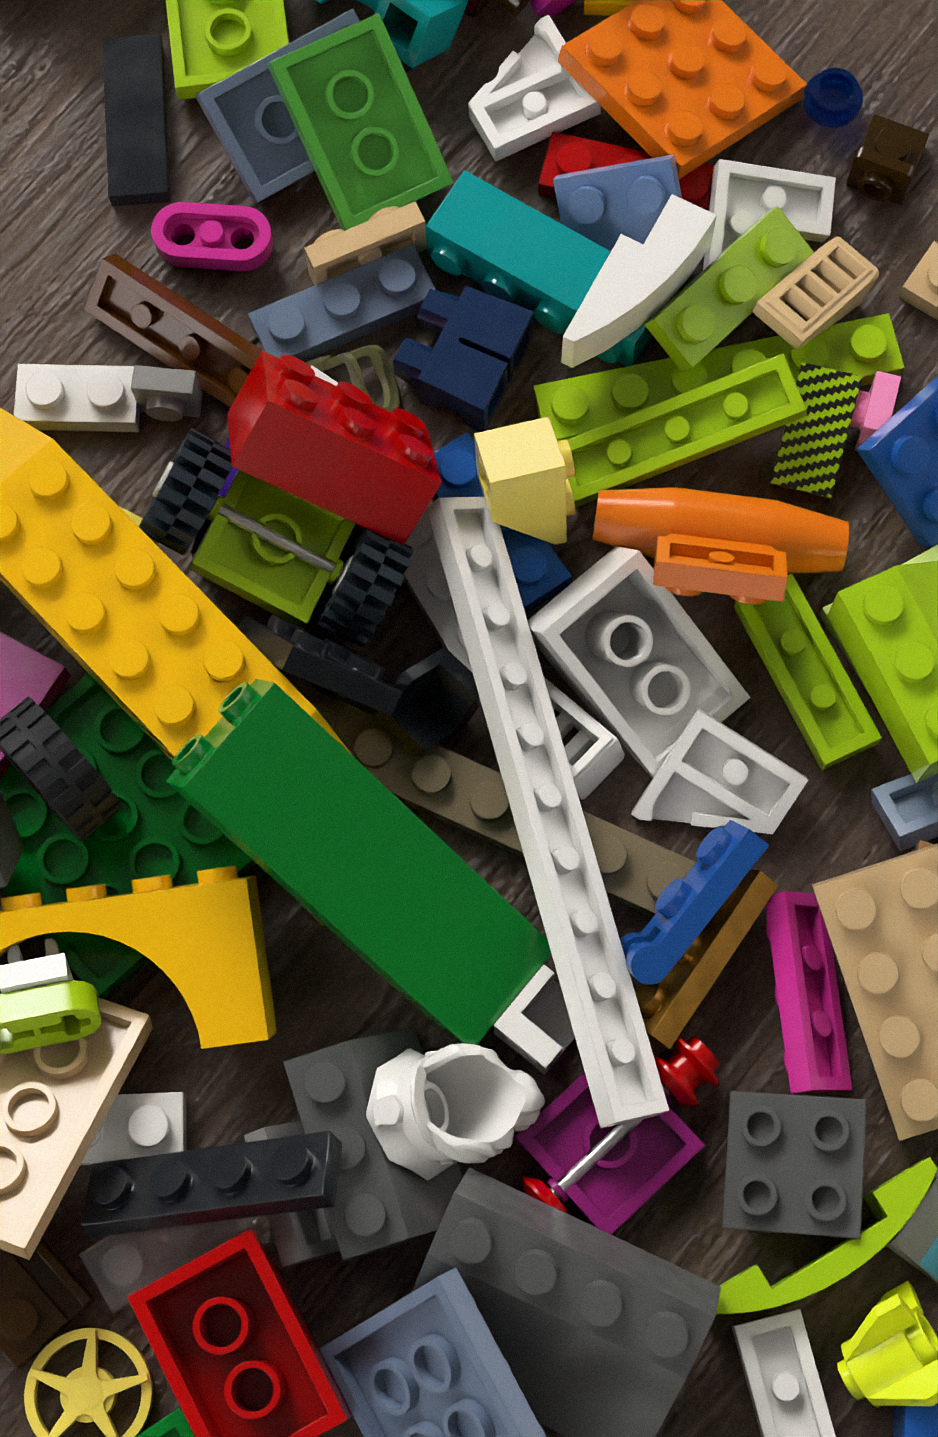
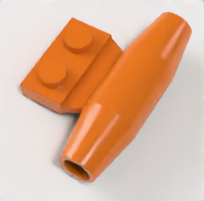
(721, 540)

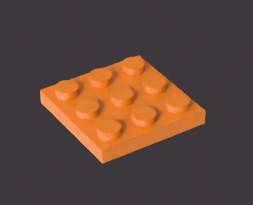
(682, 77)

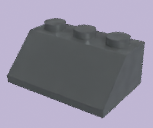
(375, 1198)

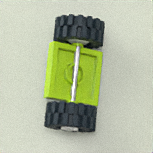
(274, 544)

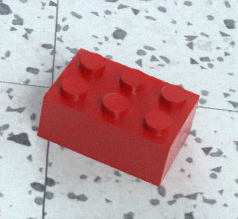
(333, 446)
(238, 1346)

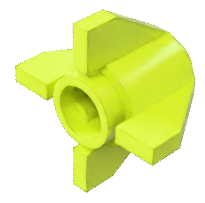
(893, 1354)

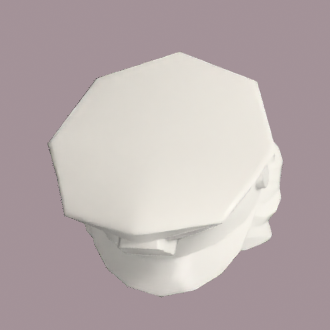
(449, 1107)

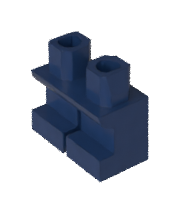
(473, 357)

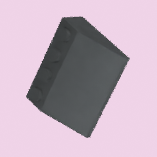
(578, 1314)

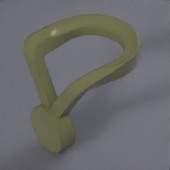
(381, 366)

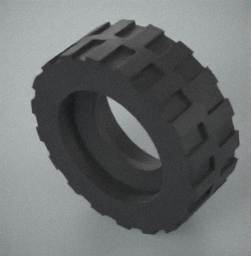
(56, 769)

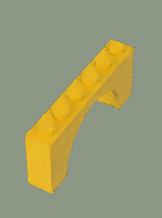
(198, 934)

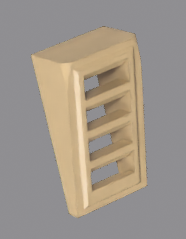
(820, 289)

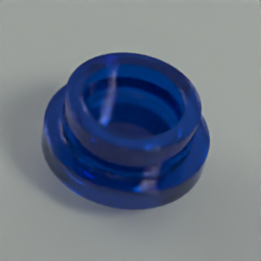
(833, 98)

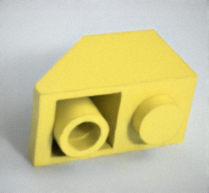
(526, 478)

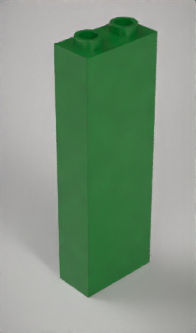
(359, 860)

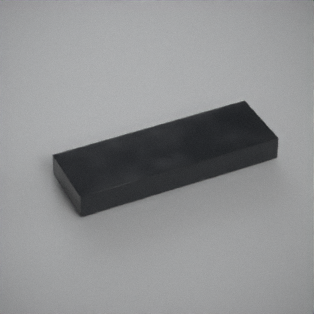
(136, 120)

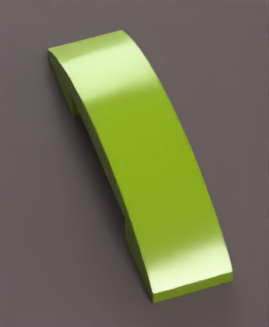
(891, 1205)

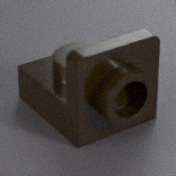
(887, 160)

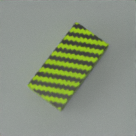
(815, 444)

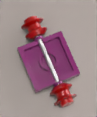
(622, 1165)

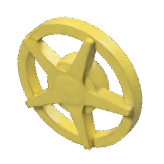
(90, 1390)

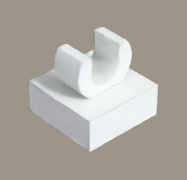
(34, 972)

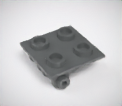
(795, 1164)

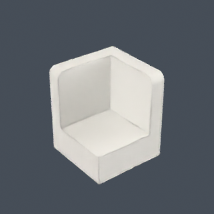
(537, 1022)

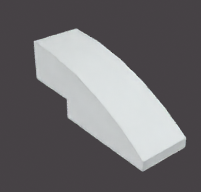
(638, 280)

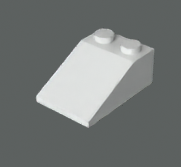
(634, 656)

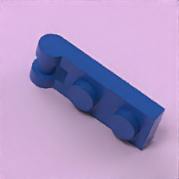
(692, 902)

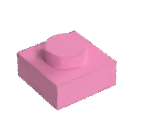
(875, 406)

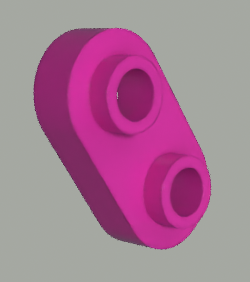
(214, 233)

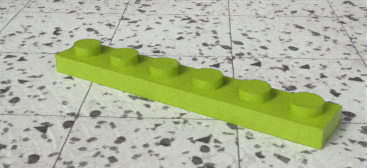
(602, 397)

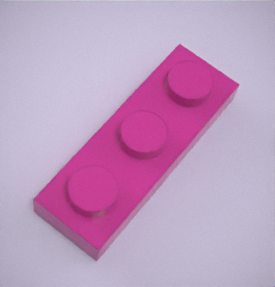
(807, 995)

